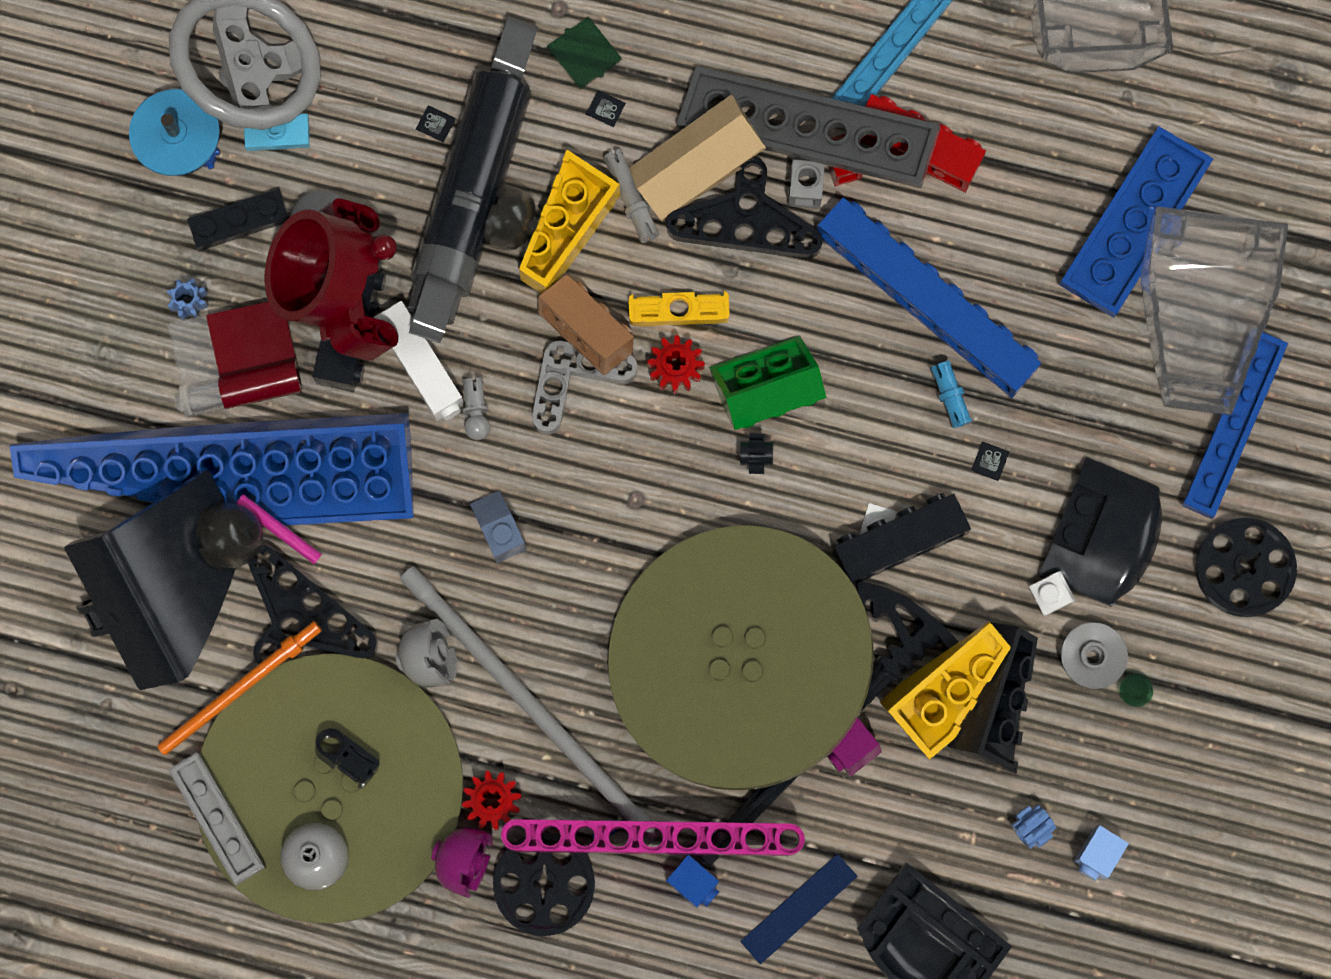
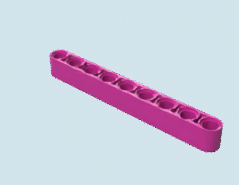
(637, 829)

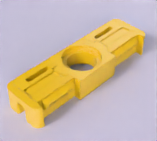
(701, 309)

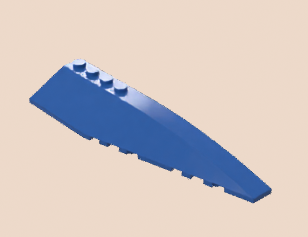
(287, 467)

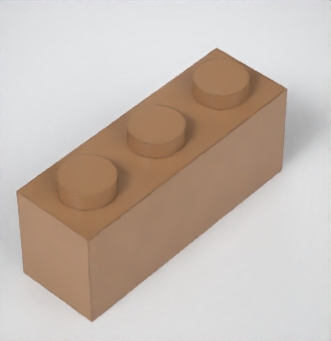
(586, 324)

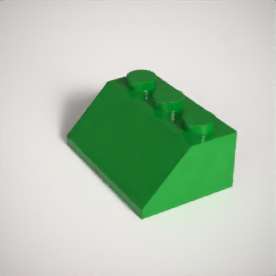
(768, 382)

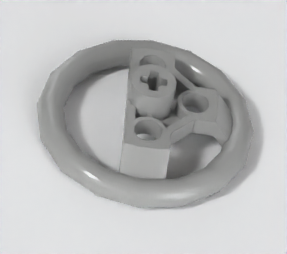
(244, 62)

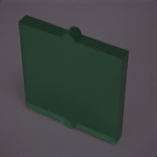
(584, 53)

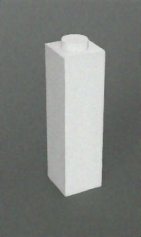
(423, 366)

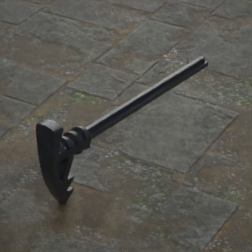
(888, 669)

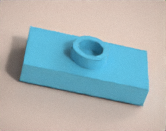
(286, 136)

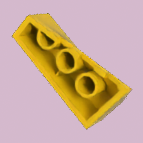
(572, 214)

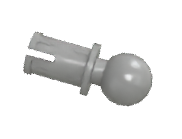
(476, 425)

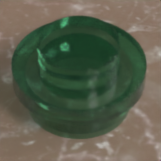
(1136, 690)

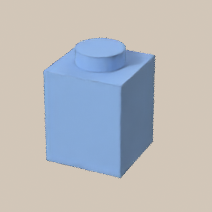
(1100, 853)

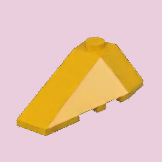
(941, 693)

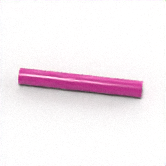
(281, 531)

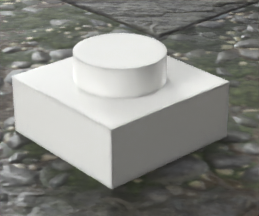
(1052, 593)

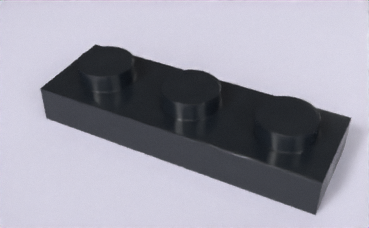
(238, 220)

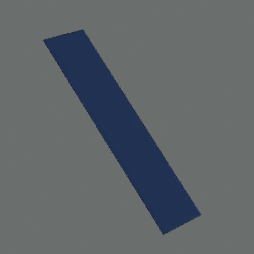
(798, 909)

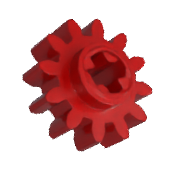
(664, 367)
(494, 787)

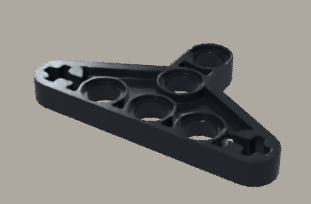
(730, 216)
(290, 605)

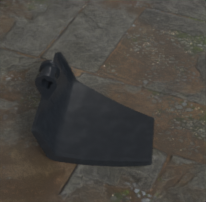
(154, 585)

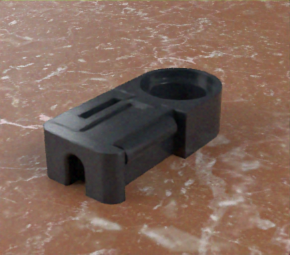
(350, 758)

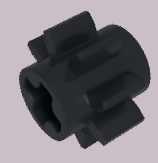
(756, 453)

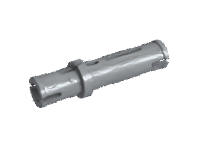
(636, 207)

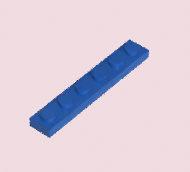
(1233, 431)

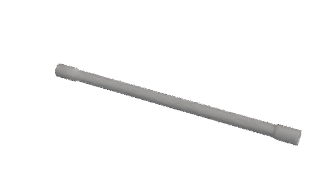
(425, 592)

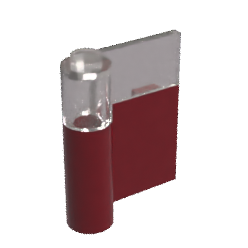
(233, 359)

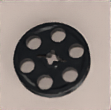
(1248, 583)
(529, 894)

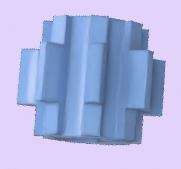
(180, 291)
(1033, 826)

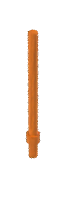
(289, 648)

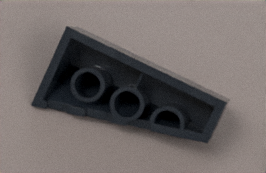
(991, 728)

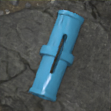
(951, 394)

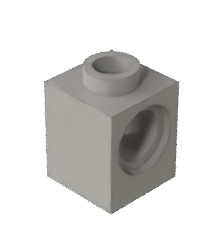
(806, 195)

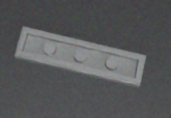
(217, 818)

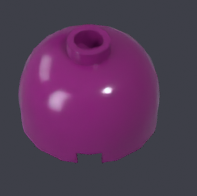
(462, 860)

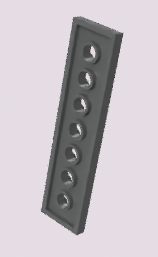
(827, 114)

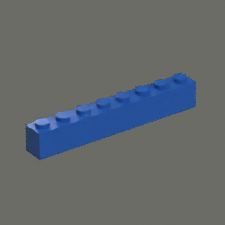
(928, 297)

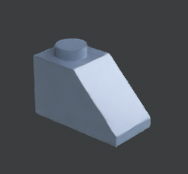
(498, 526)

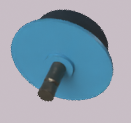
(173, 134)

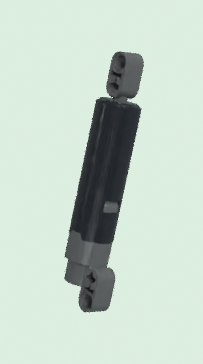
(469, 184)

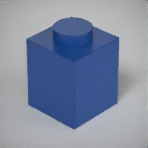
(694, 882)

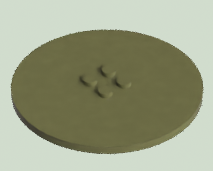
(740, 657)
(275, 782)

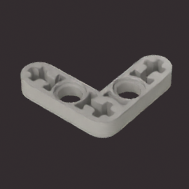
(562, 373)

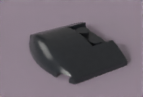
(1105, 533)
(927, 934)

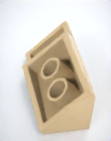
(696, 158)

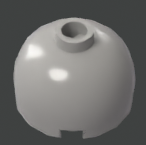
(426, 655)
(330, 858)

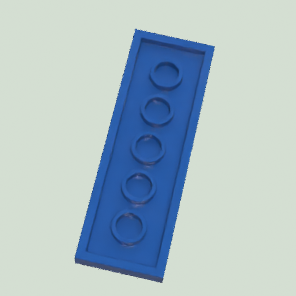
(1116, 247)

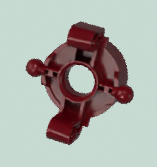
(320, 272)

